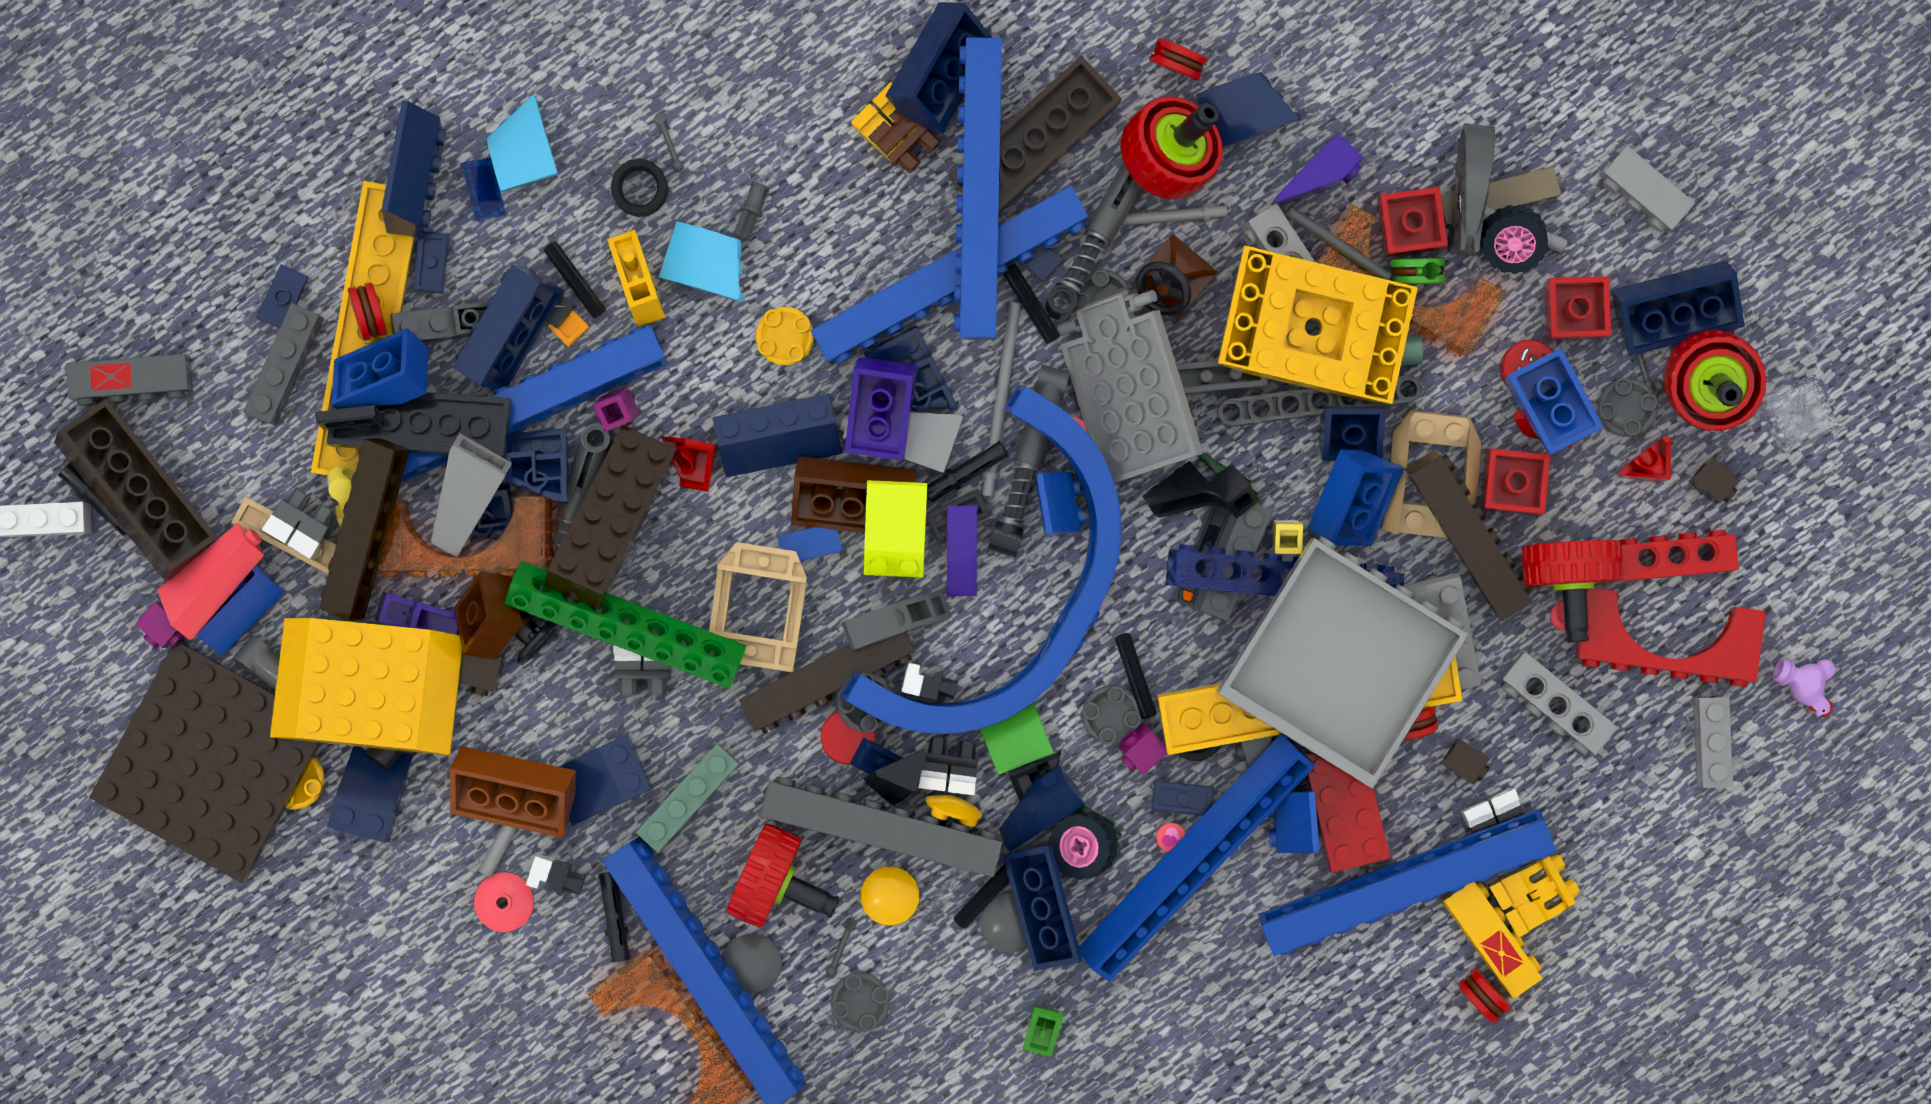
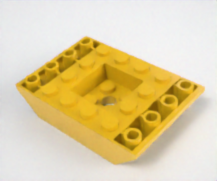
(1359, 319)

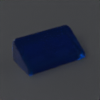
(483, 189)

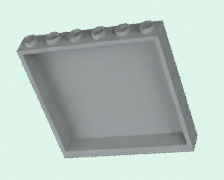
(1342, 661)

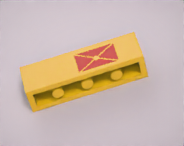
(1492, 939)

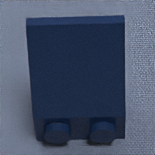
(607, 778)
(369, 796)

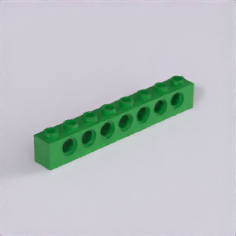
(630, 628)

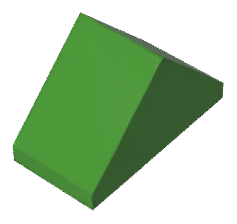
(1043, 1030)

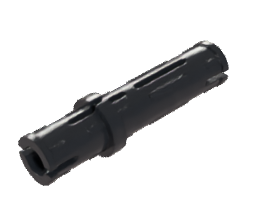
(961, 474)
(83, 491)
(614, 918)

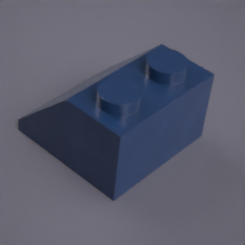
(1351, 430)

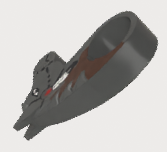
(1472, 185)

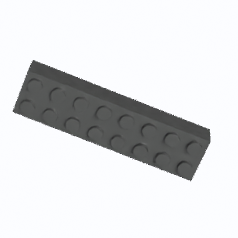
(881, 827)

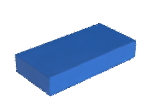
(811, 543)

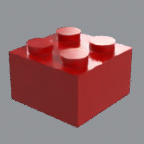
(1412, 222)
(1577, 308)
(1515, 482)

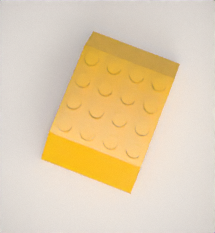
(367, 685)

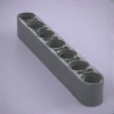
(1304, 404)

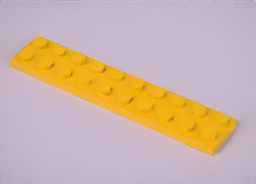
(375, 259)
(1206, 719)

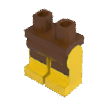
(893, 140)

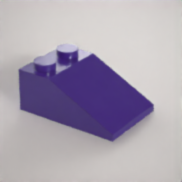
(1325, 171)
(880, 408)

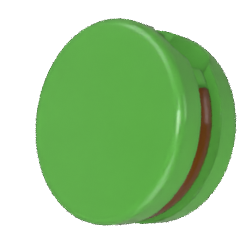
(1418, 270)

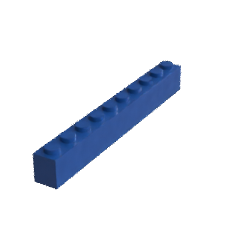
(980, 188)
(936, 282)
(568, 385)
(1195, 857)
(1407, 883)
(705, 972)

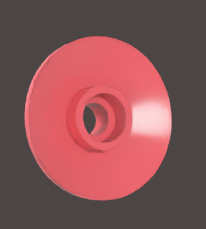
(519, 902)

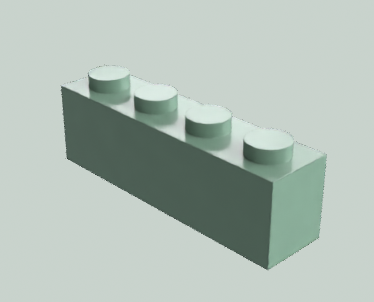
(688, 797)

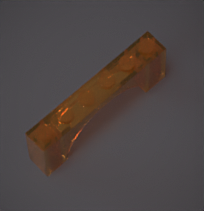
(1455, 323)
(525, 540)
(646, 984)

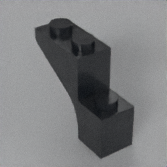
(1189, 490)

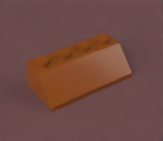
(512, 791)

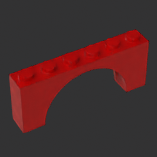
(1731, 656)

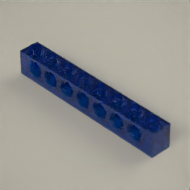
(1182, 571)

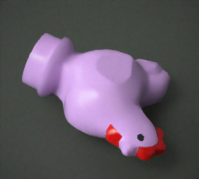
(1807, 683)

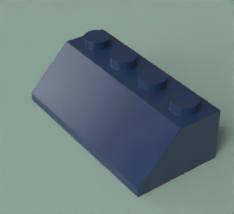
(929, 78)
(412, 171)
(1678, 305)
(507, 328)
(777, 435)
(1042, 906)

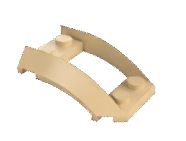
(1432, 429)
(767, 563)

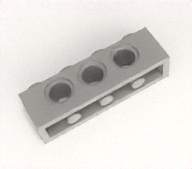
(1274, 222)
(1598, 727)

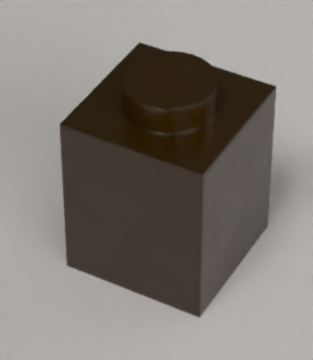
(1714, 482)
(1466, 762)

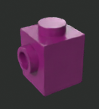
(615, 408)
(158, 628)
(1141, 749)

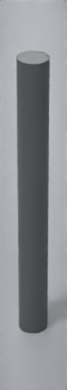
(1338, 244)

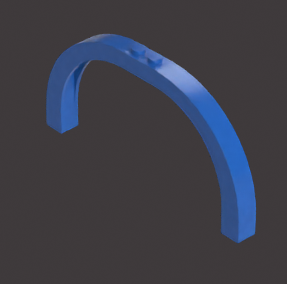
(1076, 617)

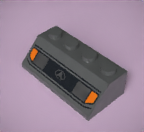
(1223, 531)

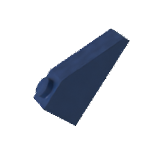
(1043, 805)

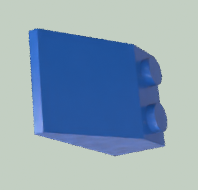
(381, 372)
(1553, 401)
(1058, 503)
(1295, 824)

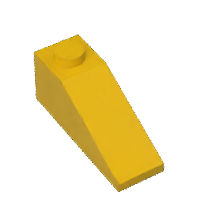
(636, 278)

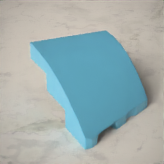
(521, 148)
(703, 261)

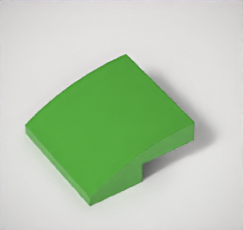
(1017, 740)

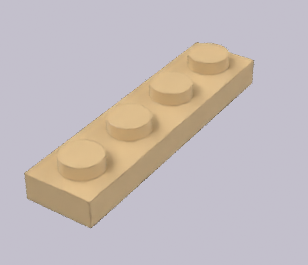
(255, 516)

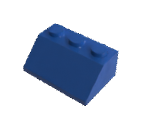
(1355, 498)
(240, 610)

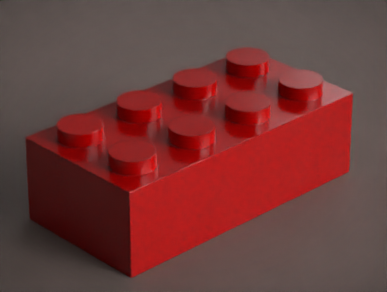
(1346, 817)

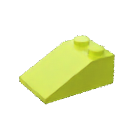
(895, 529)

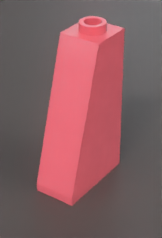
(209, 580)

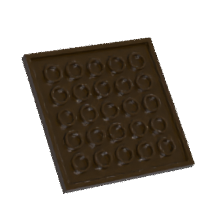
(204, 764)

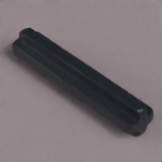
(574, 279)
(1031, 304)
(1135, 675)
(982, 898)

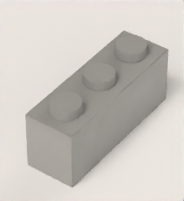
(1646, 190)
(1713, 742)

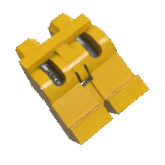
(1546, 888)

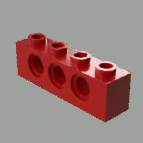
(1722, 557)

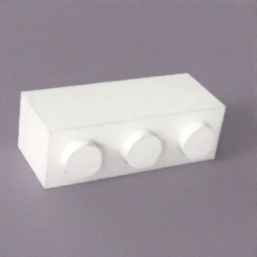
(45, 519)

